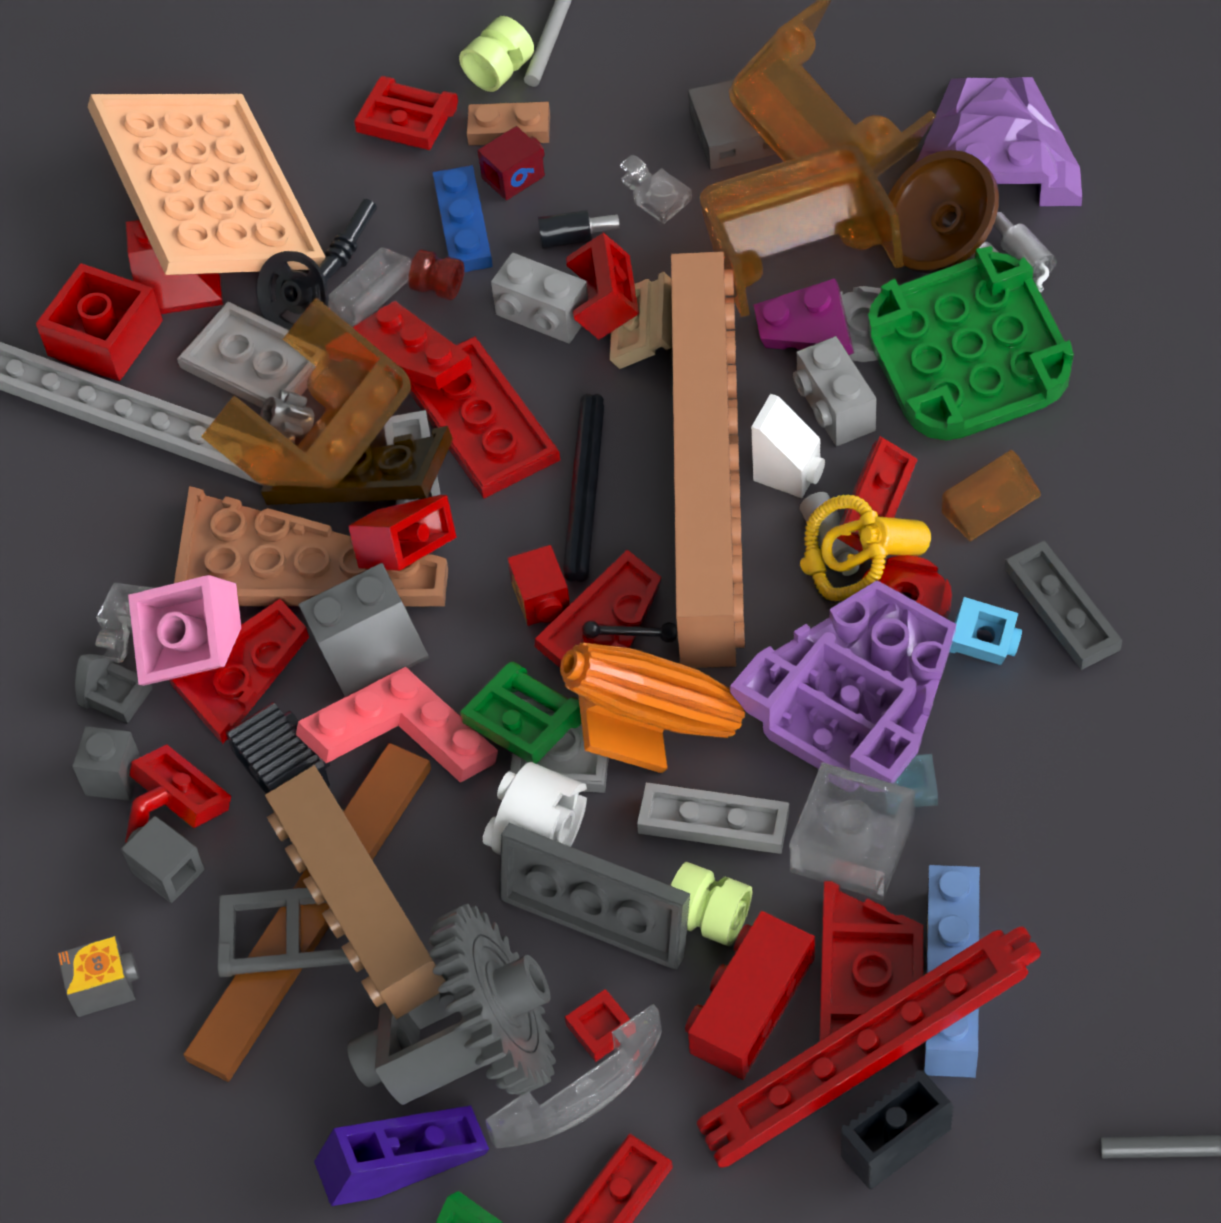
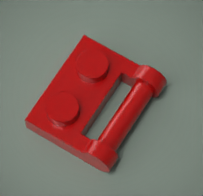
(405, 113)

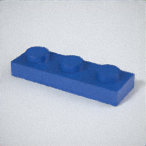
(462, 217)

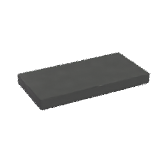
(594, 896)

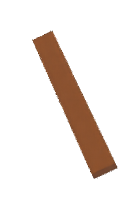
(255, 996)

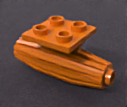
(636, 695)

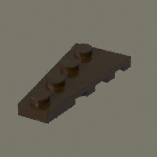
(380, 474)

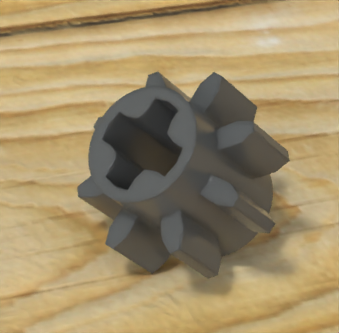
(288, 414)

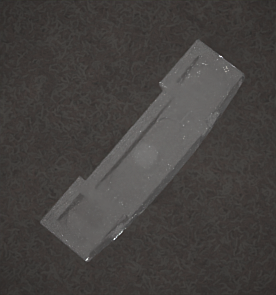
(528, 1122)

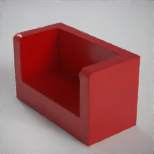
(609, 286)

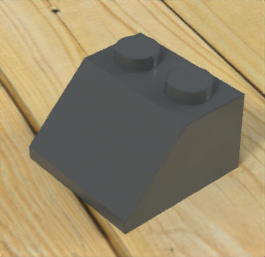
(363, 630)

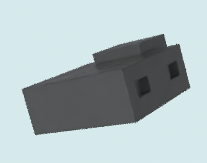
(722, 129)

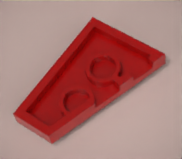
(414, 346)

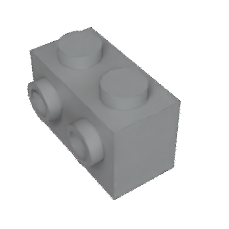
(538, 297)
(835, 391)

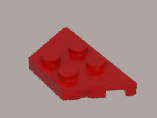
(864, 957)

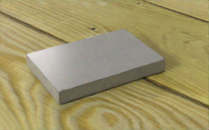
(246, 356)

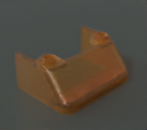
(798, 114)
(797, 205)
(353, 384)

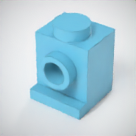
(978, 616)

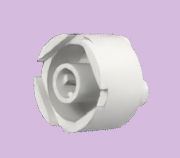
(540, 803)

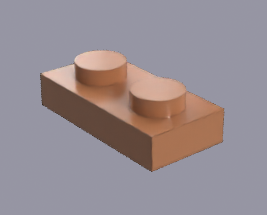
(492, 120)

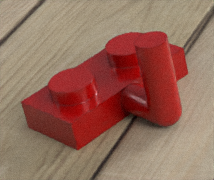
(178, 786)

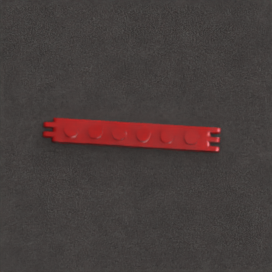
(867, 1044)

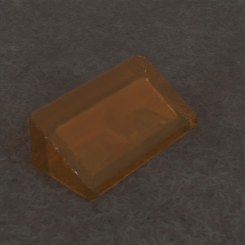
(989, 495)

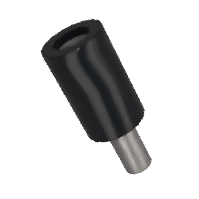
(573, 227)

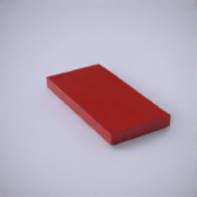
(489, 423)

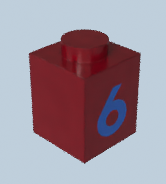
(511, 162)

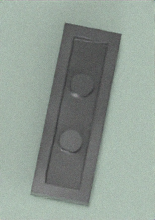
(1063, 605)

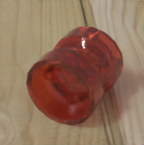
(436, 274)

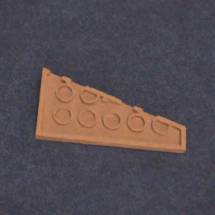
(284, 555)

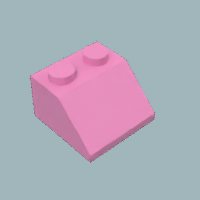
(184, 628)

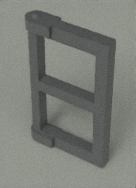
(293, 959)

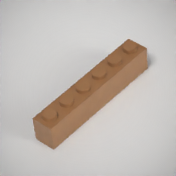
(356, 893)

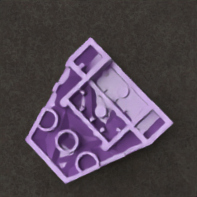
(1010, 132)
(852, 684)

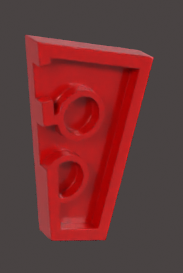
(614, 599)
(257, 658)

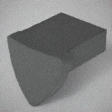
(108, 687)

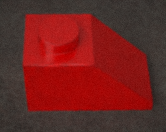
(402, 533)

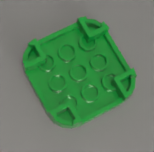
(969, 346)

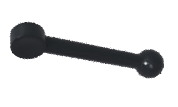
(667, 632)

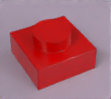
(595, 1022)

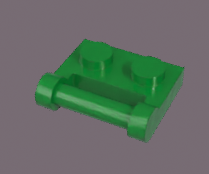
(517, 723)

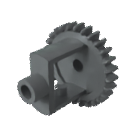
(498, 1026)

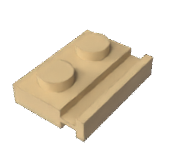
(648, 329)

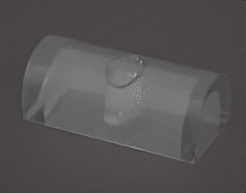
(370, 286)

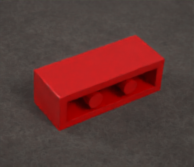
(750, 994)

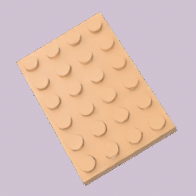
(202, 181)

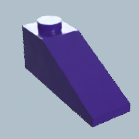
(393, 1153)

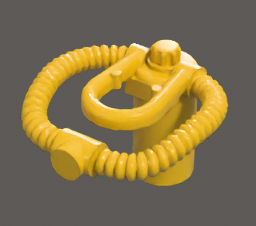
(878, 538)

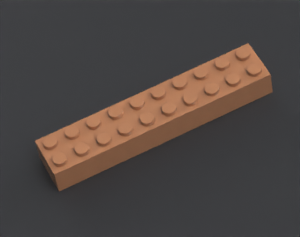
(706, 462)

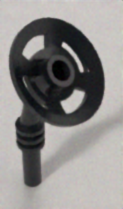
(297, 289)

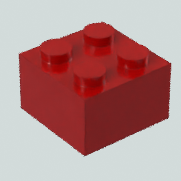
(99, 322)

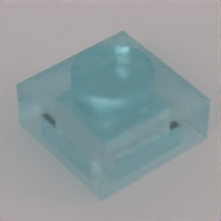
(920, 777)

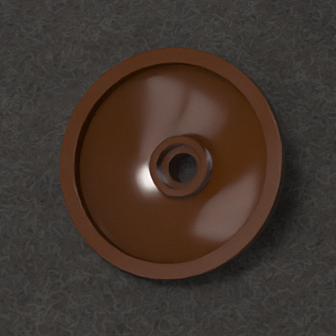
(934, 195)

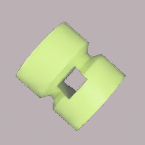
(496, 53)
(714, 905)

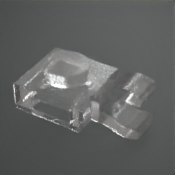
(657, 193)
(116, 621)

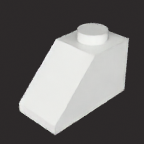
(784, 449)

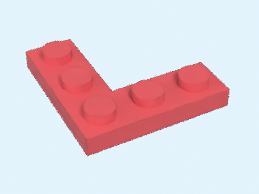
(402, 702)

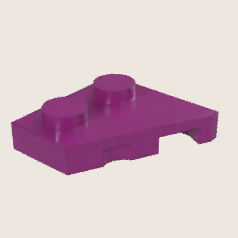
(804, 318)

